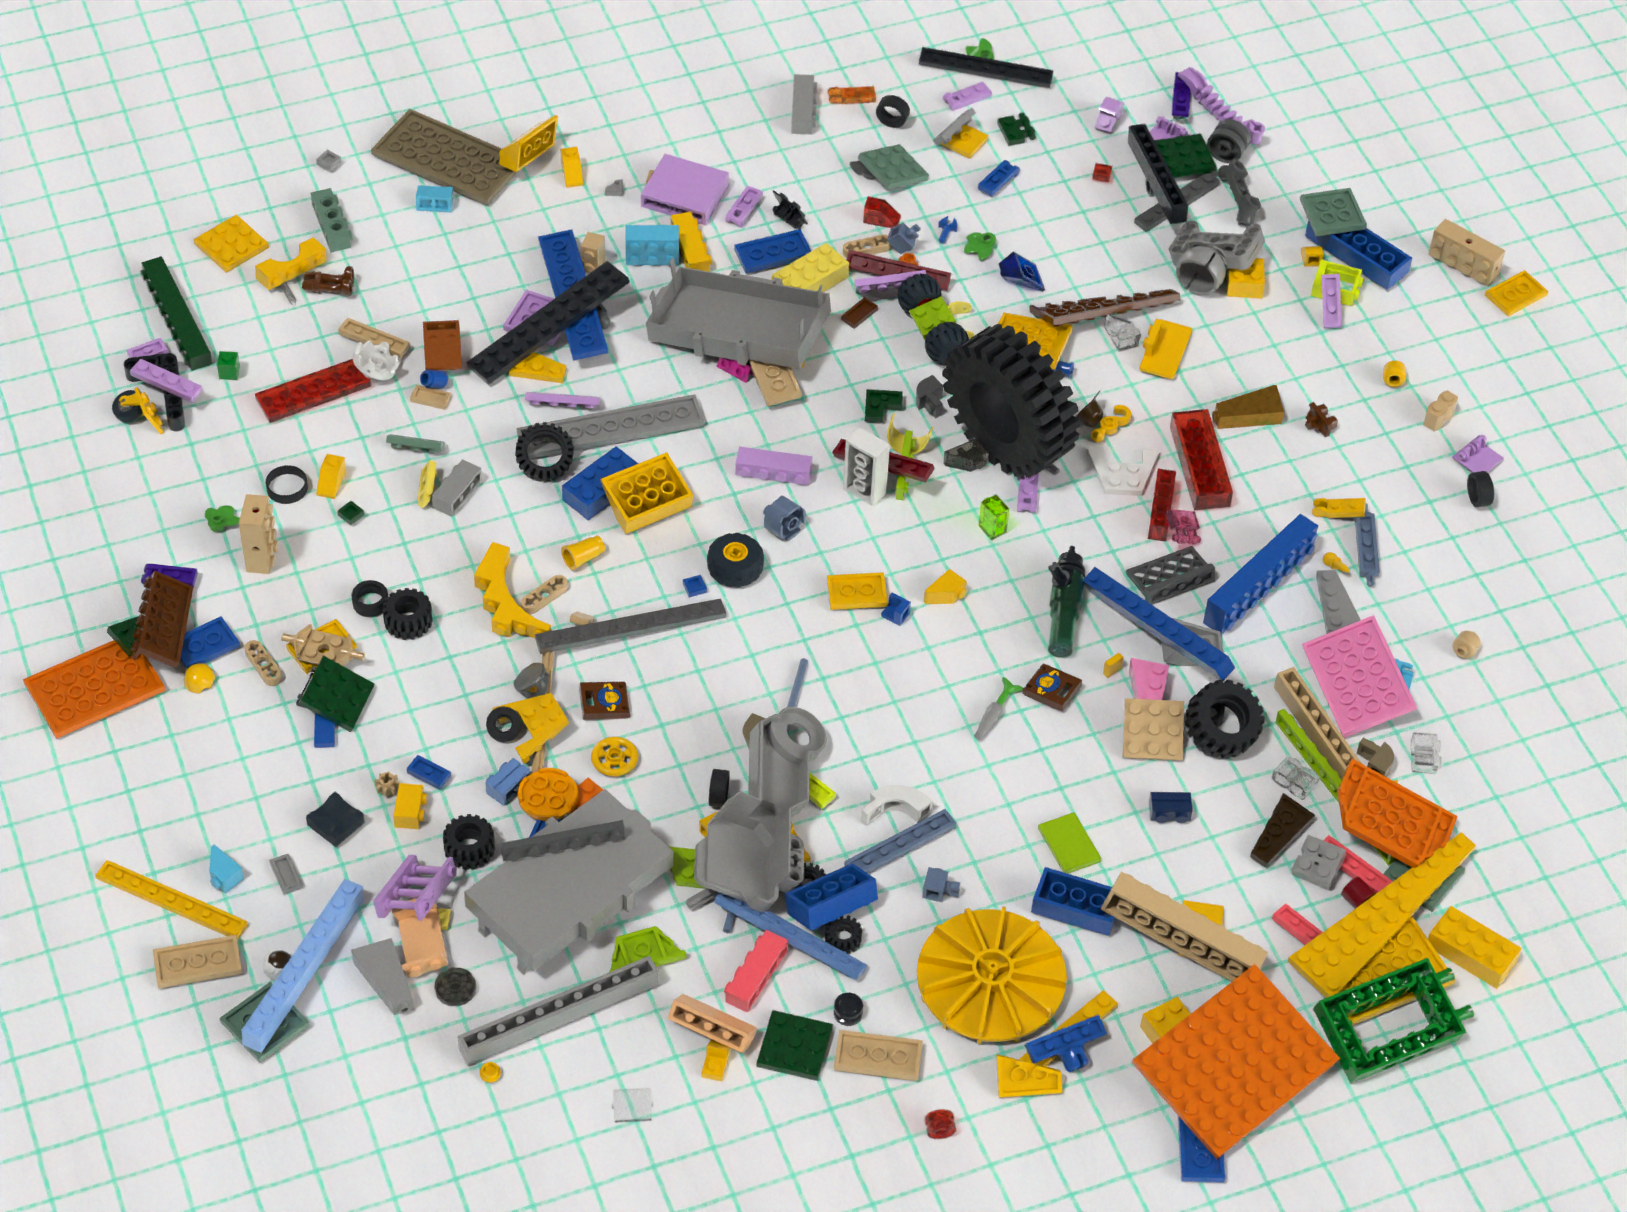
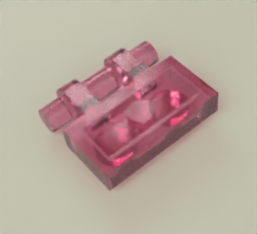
(1184, 522)

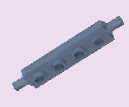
(1367, 546)

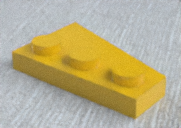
(539, 368)

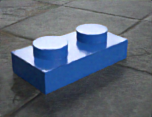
(428, 772)

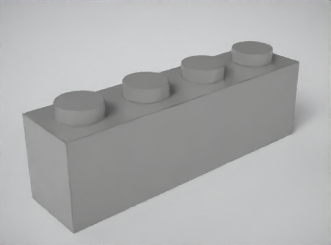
(803, 104)

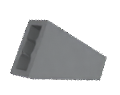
(384, 973)

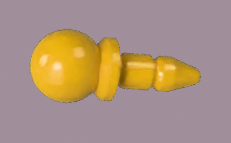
(1331, 560)

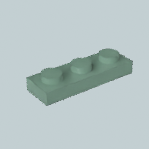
(415, 443)

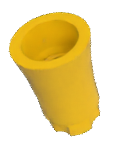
(582, 551)

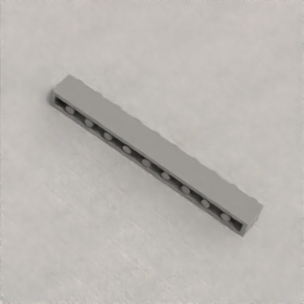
(558, 1010)

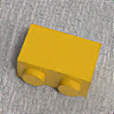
(409, 806)

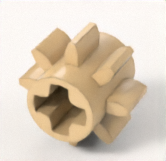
(387, 784)

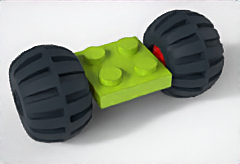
(923, 301)

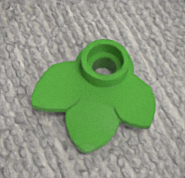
(983, 50)
(978, 244)
(220, 518)

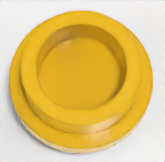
(490, 1072)

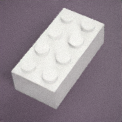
(866, 466)

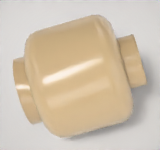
(1466, 644)

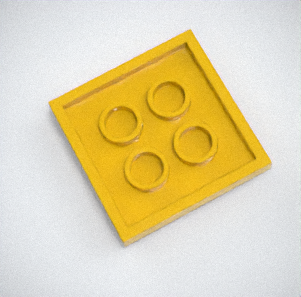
(231, 243)

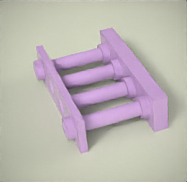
(407, 875)

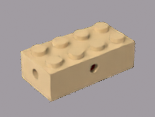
(1466, 252)
(258, 534)

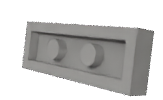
(954, 127)

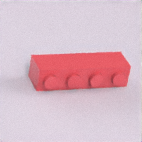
(756, 970)

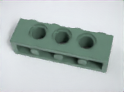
(331, 220)

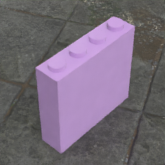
(684, 187)

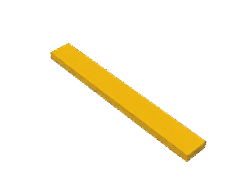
(171, 899)

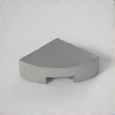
(615, 188)

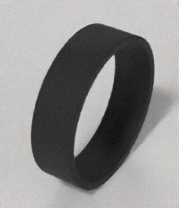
(286, 499)

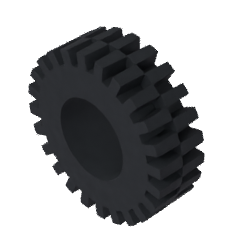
(1011, 400)

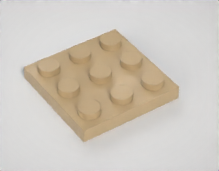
(1153, 729)

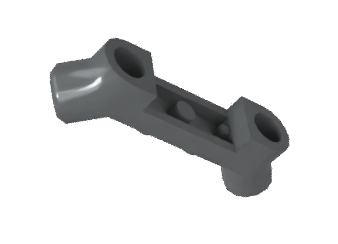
(1247, 204)

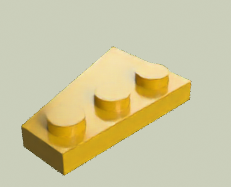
(1026, 1078)

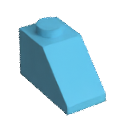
(223, 870)

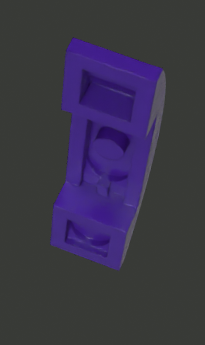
(1181, 98)

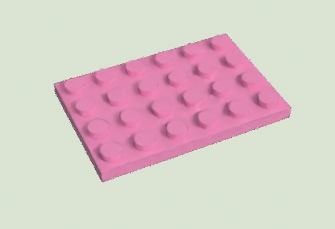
(1359, 676)

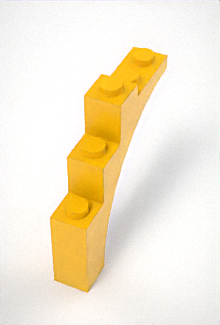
(508, 614)

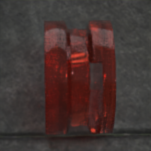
(940, 1124)

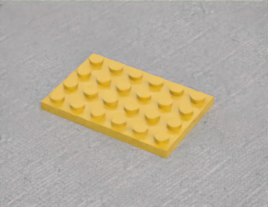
(1404, 949)

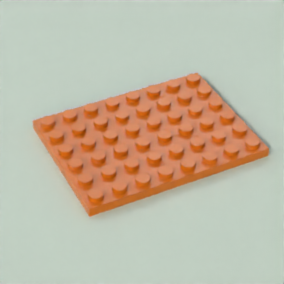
(1235, 1061)

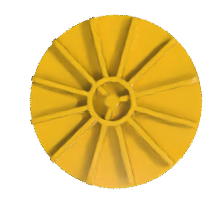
(991, 975)

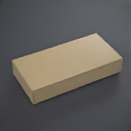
(430, 397)

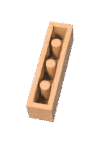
(712, 1023)

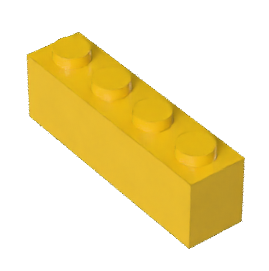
(690, 242)

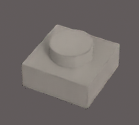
(328, 160)

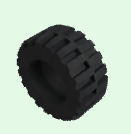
(1236, 699)

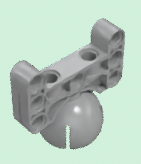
(1209, 252)

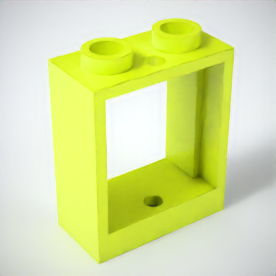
(1346, 273)

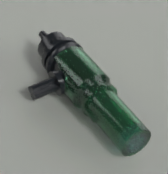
(1065, 601)

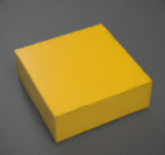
(1113, 665)

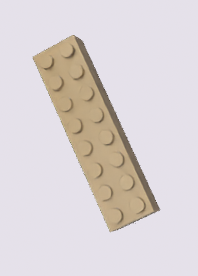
(1181, 928)

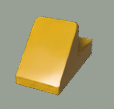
(715, 1061)

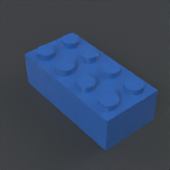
(585, 489)
(831, 896)
(1072, 901)

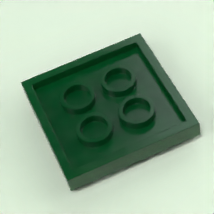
(1186, 155)
(336, 693)
(794, 1045)

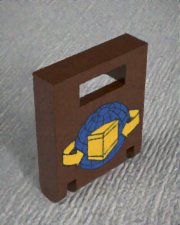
(1049, 683)
(609, 700)

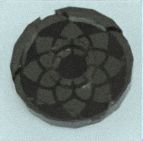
(455, 986)

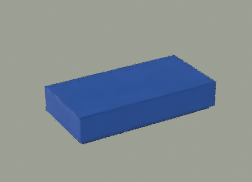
(323, 732)

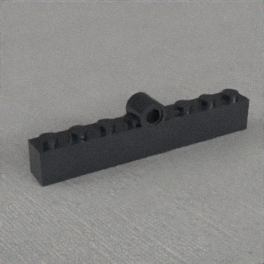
(1157, 173)

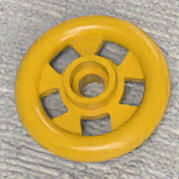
(614, 751)

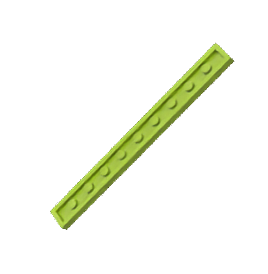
(1315, 760)

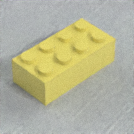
(816, 268)

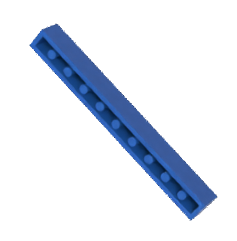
(1159, 624)

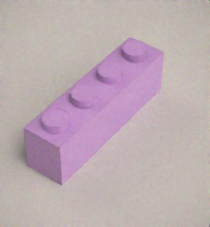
(773, 465)

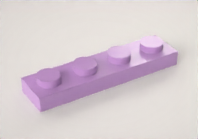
(166, 380)
(555, 399)

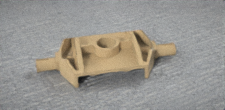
(310, 642)

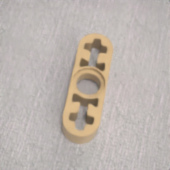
(857, 245)
(548, 587)
(263, 670)

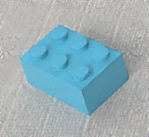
(651, 244)

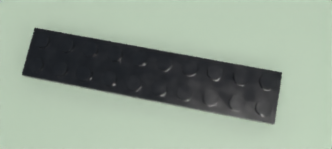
(547, 322)

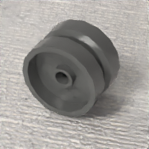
(1228, 140)

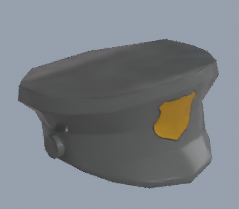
(532, 680)

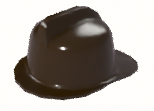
(1091, 413)

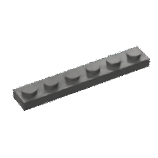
(1191, 193)
(562, 840)

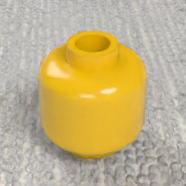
(1394, 373)

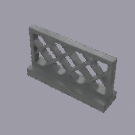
(1176, 583)

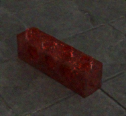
(1161, 504)

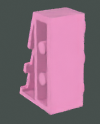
(1148, 679)

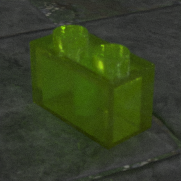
(993, 517)

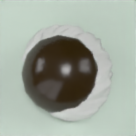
(274, 963)

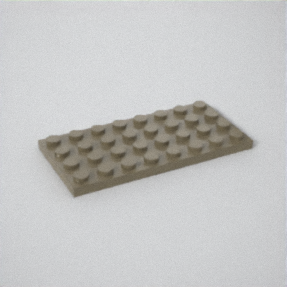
(444, 156)

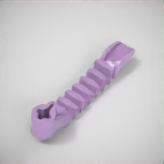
(1203, 93)

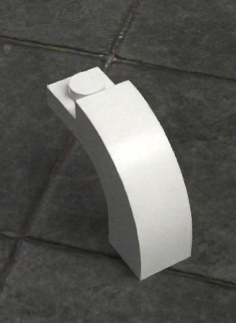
(897, 798)

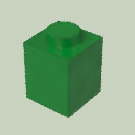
(228, 365)

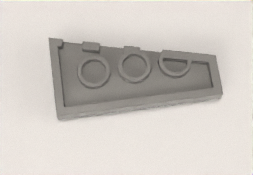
(1335, 602)

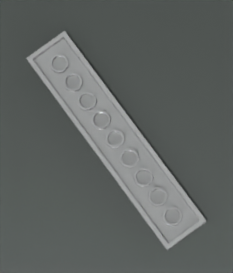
(621, 425)

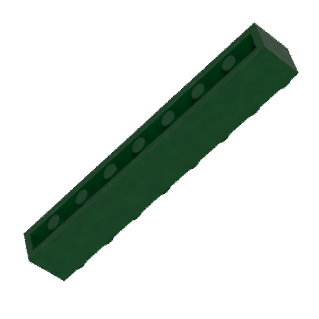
(176, 313)

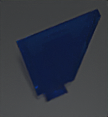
(1021, 271)

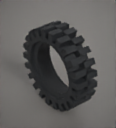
(544, 431)

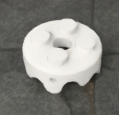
(375, 363)

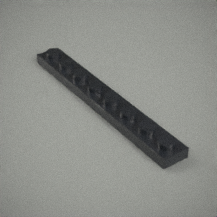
(986, 67)

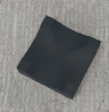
(335, 819)

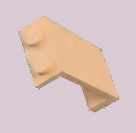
(421, 941)

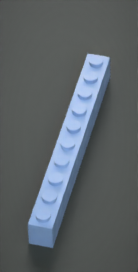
(302, 966)

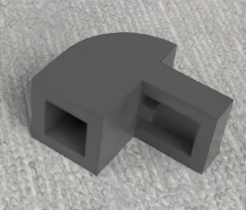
(928, 395)

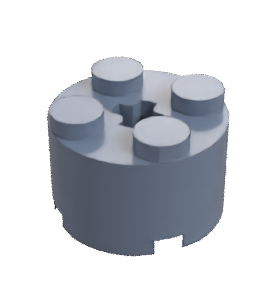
(784, 518)

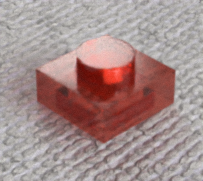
(1102, 172)

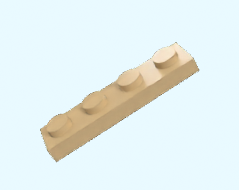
(363, 333)

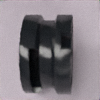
(848, 1009)

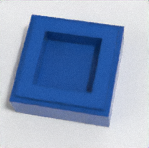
(694, 586)

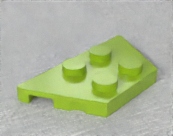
(684, 867)
(645, 943)

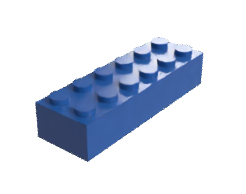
(1367, 252)

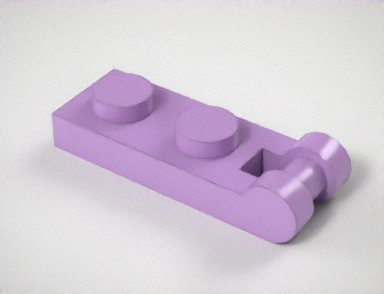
(967, 96)
(744, 206)
(1027, 493)

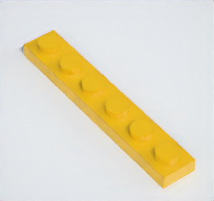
(1100, 1005)

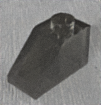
(966, 456)

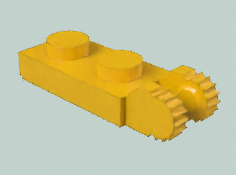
(1339, 507)

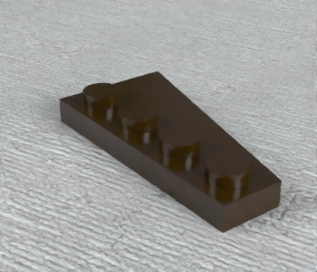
(1281, 829)

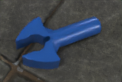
(946, 228)

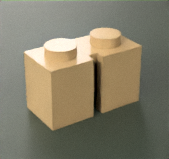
(592, 251)

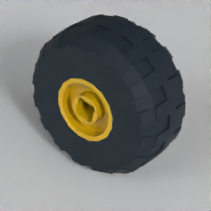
(735, 560)

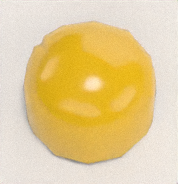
(199, 677)

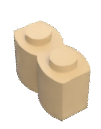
(1440, 410)

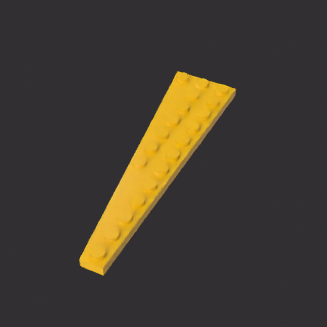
(1350, 943)

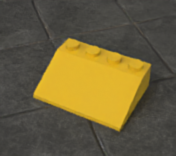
(647, 493)

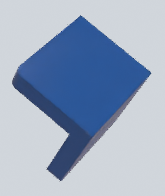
(897, 609)

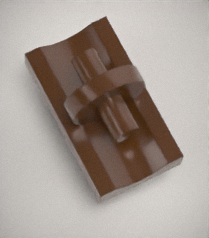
(1317, 419)

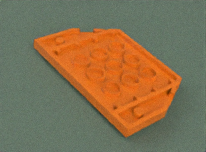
(1392, 815)

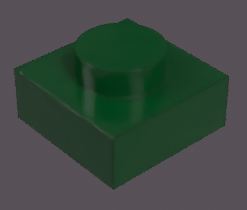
(350, 512)

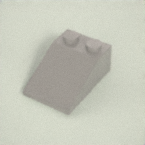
(1211, 636)

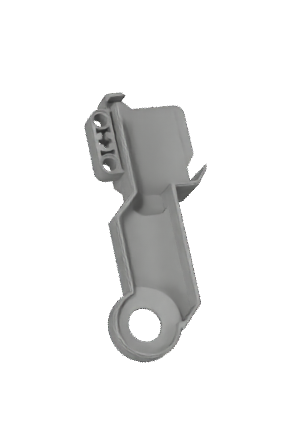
(750, 837)

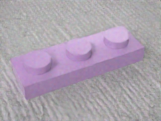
(1331, 301)

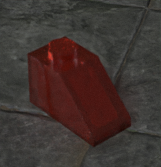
(880, 213)

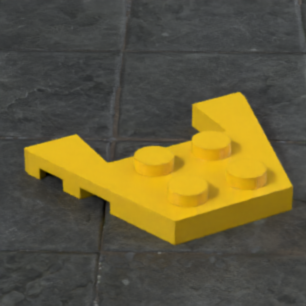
(541, 717)

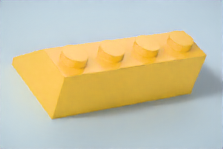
(529, 145)

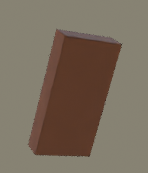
(859, 312)

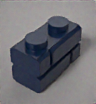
(1170, 806)

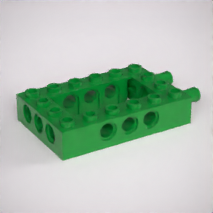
(1427, 987)

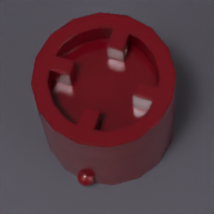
(1357, 892)

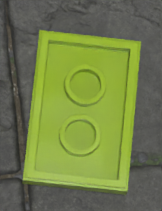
(1069, 843)

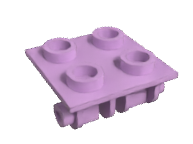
(1167, 129)
(1478, 456)

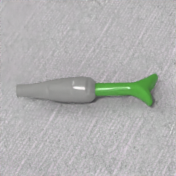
(995, 709)

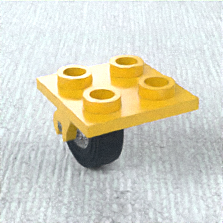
(133, 404)

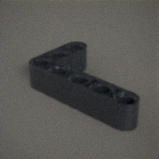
(173, 403)

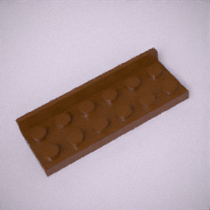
(162, 619)

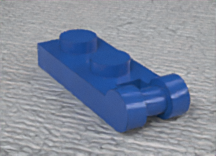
(998, 178)

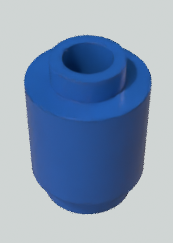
(434, 379)

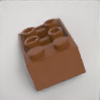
(442, 345)

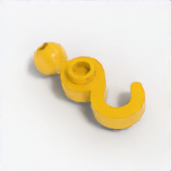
(1110, 424)

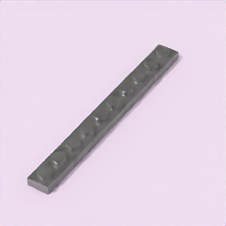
(630, 626)

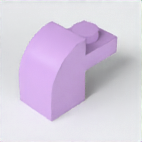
(1109, 112)

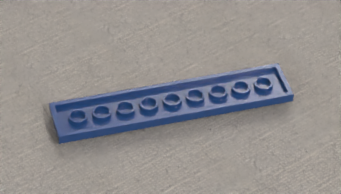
(564, 270)

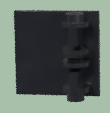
(789, 211)

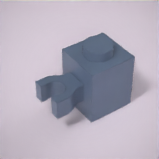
(903, 237)
(937, 884)

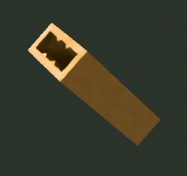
(1250, 409)

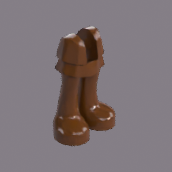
(319, 281)

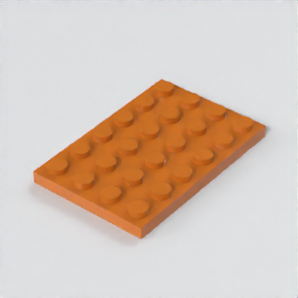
(92, 687)

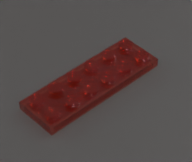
(311, 390)

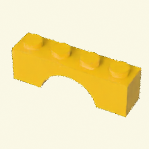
(274, 273)

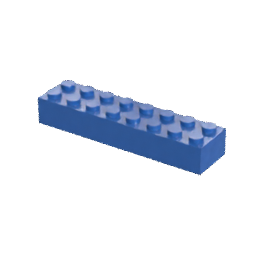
(1260, 574)

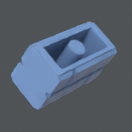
(506, 781)

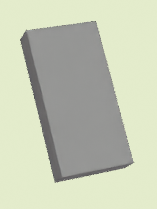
(286, 874)

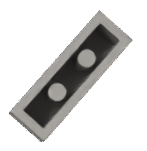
(456, 487)

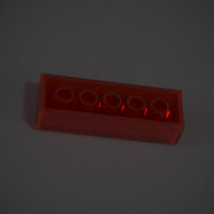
(1201, 459)

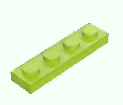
(908, 445)

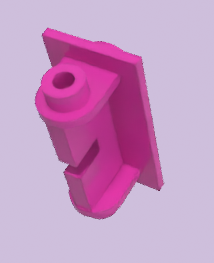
(733, 368)

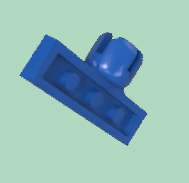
(1067, 1043)

